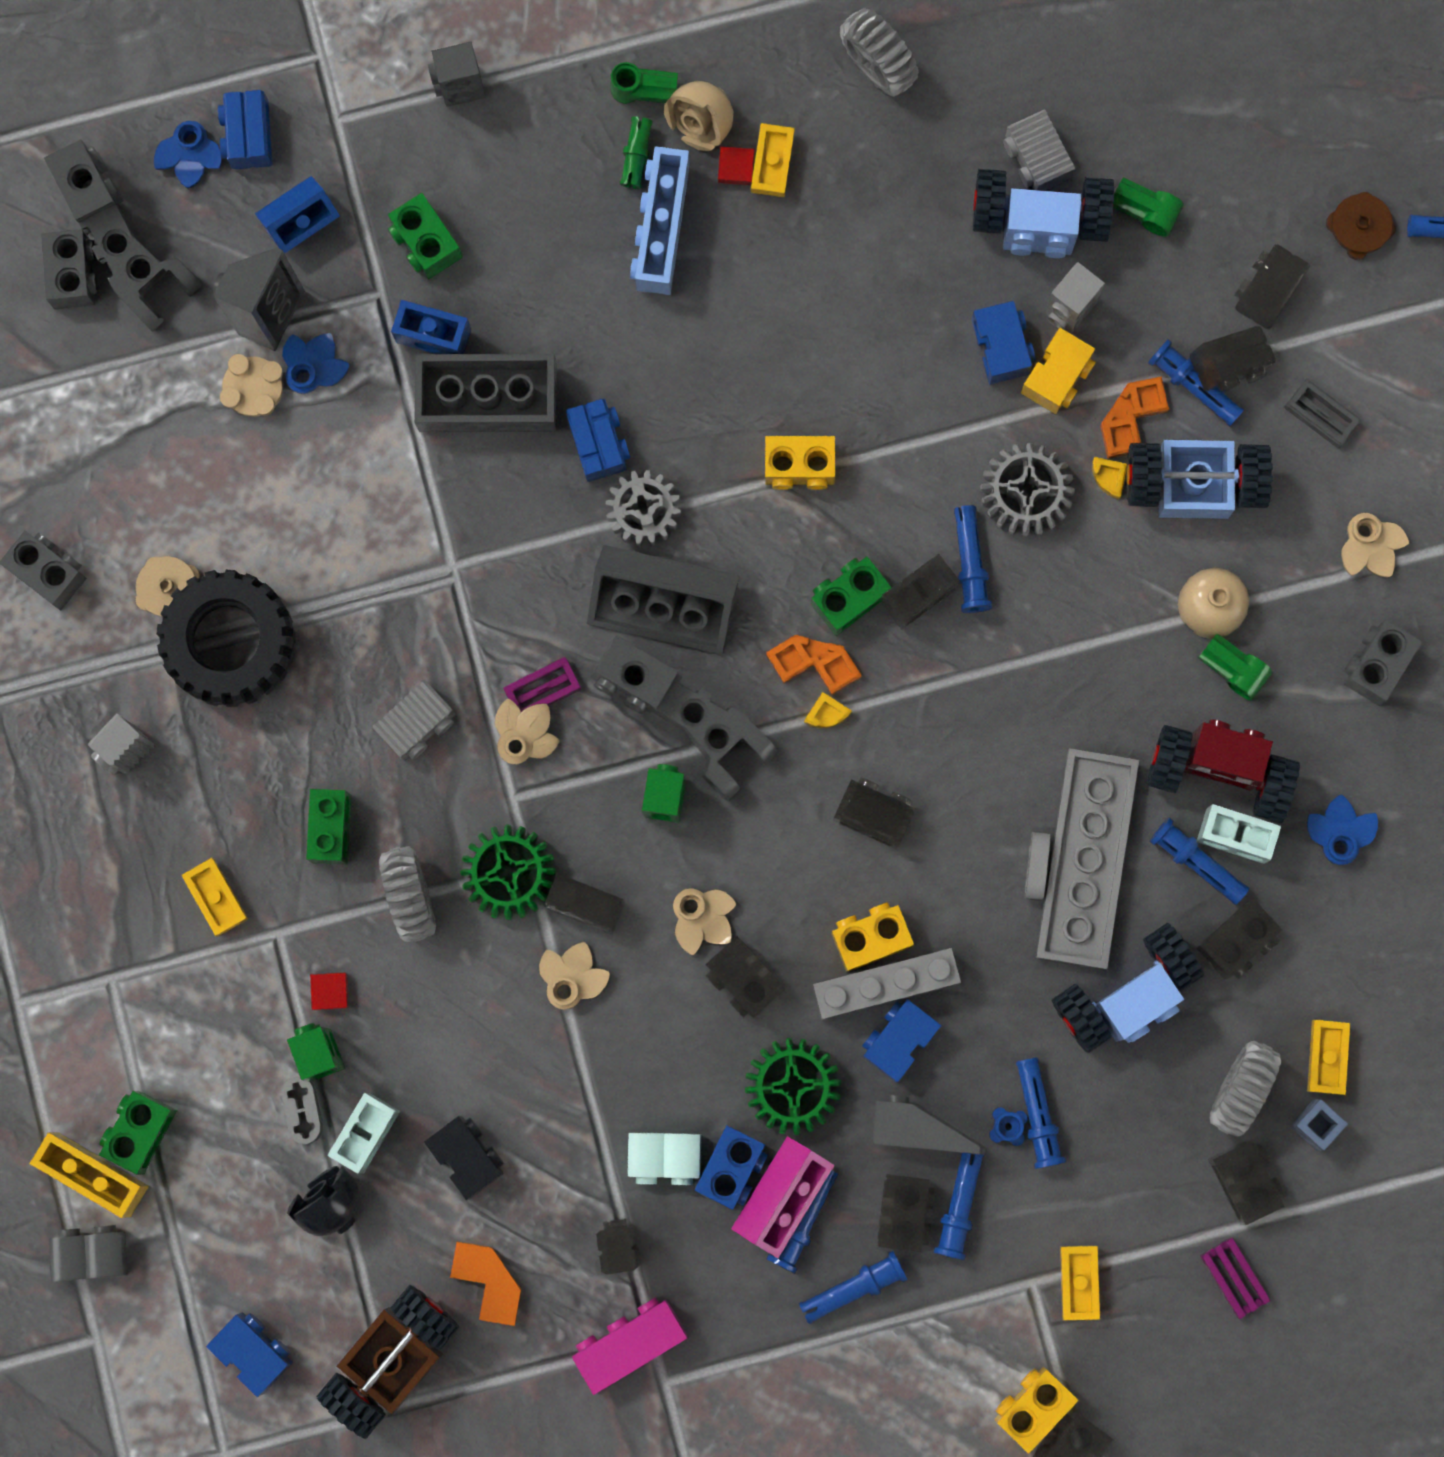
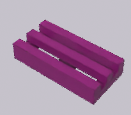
(539, 674)
(1252, 1304)

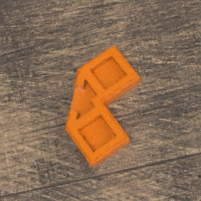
(1136, 401)
(828, 659)
(501, 1290)

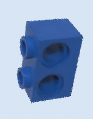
(722, 1163)

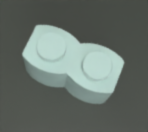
(664, 1156)

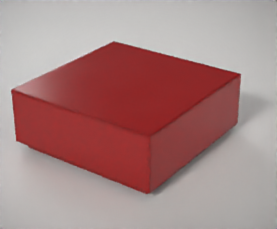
(736, 165)
(329, 991)

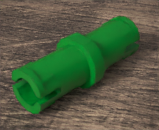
(636, 152)

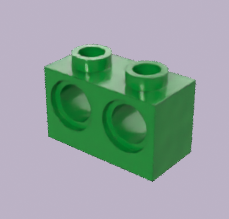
(429, 233)
(857, 602)
(664, 793)
(328, 826)
(315, 1052)
(145, 1137)

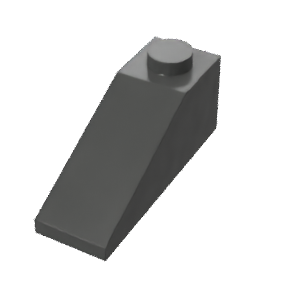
(915, 1127)

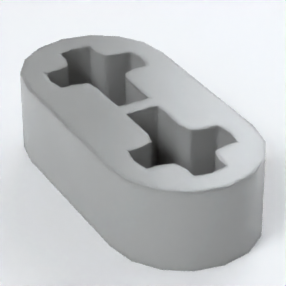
(1037, 865)
(293, 1111)

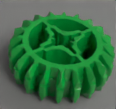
(524, 867)
(817, 1084)

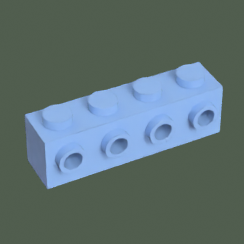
(662, 220)

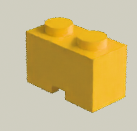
(1054, 381)

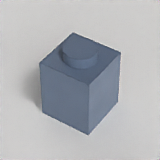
(1318, 1125)

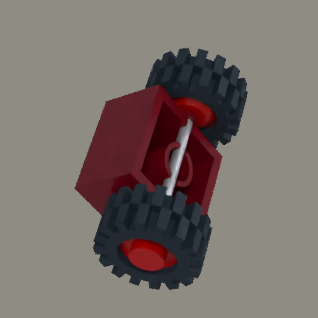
(1227, 758)

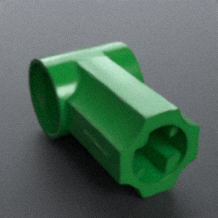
(647, 86)
(1154, 210)
(1243, 672)

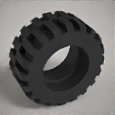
(187, 612)

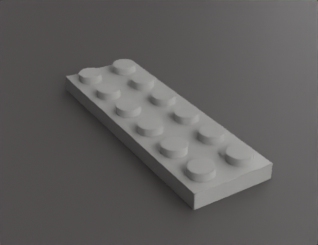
(1087, 859)

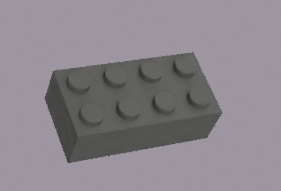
(485, 393)

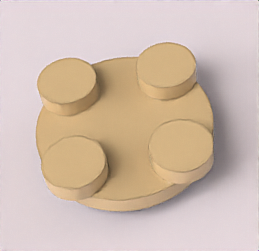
(252, 385)
(159, 580)

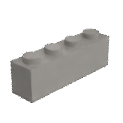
(886, 984)

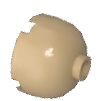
(700, 113)
(1213, 602)

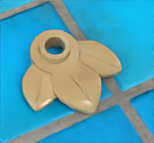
(1374, 551)
(528, 728)
(706, 922)
(574, 971)

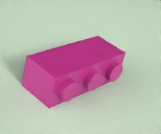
(782, 1197)
(628, 1345)

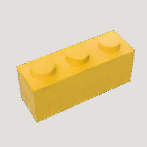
(89, 1174)

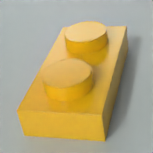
(772, 160)
(214, 897)
(1328, 1057)
(1080, 1283)

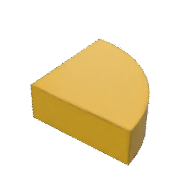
(1109, 476)
(827, 713)

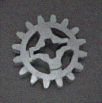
(656, 505)

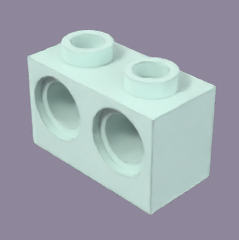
(1238, 834)
(363, 1133)

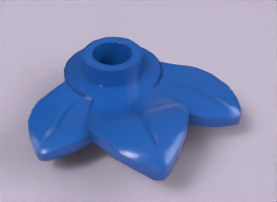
(188, 159)
(315, 359)
(1342, 826)

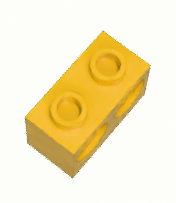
(799, 451)
(875, 945)
(1043, 1416)

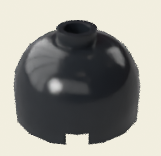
(328, 1203)

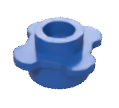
(999, 1131)

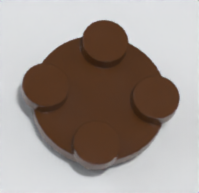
(1361, 224)

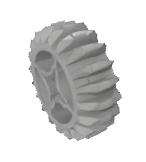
(879, 52)
(1042, 489)
(407, 894)
(1245, 1088)

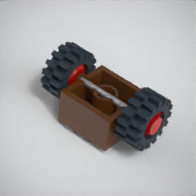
(388, 1361)

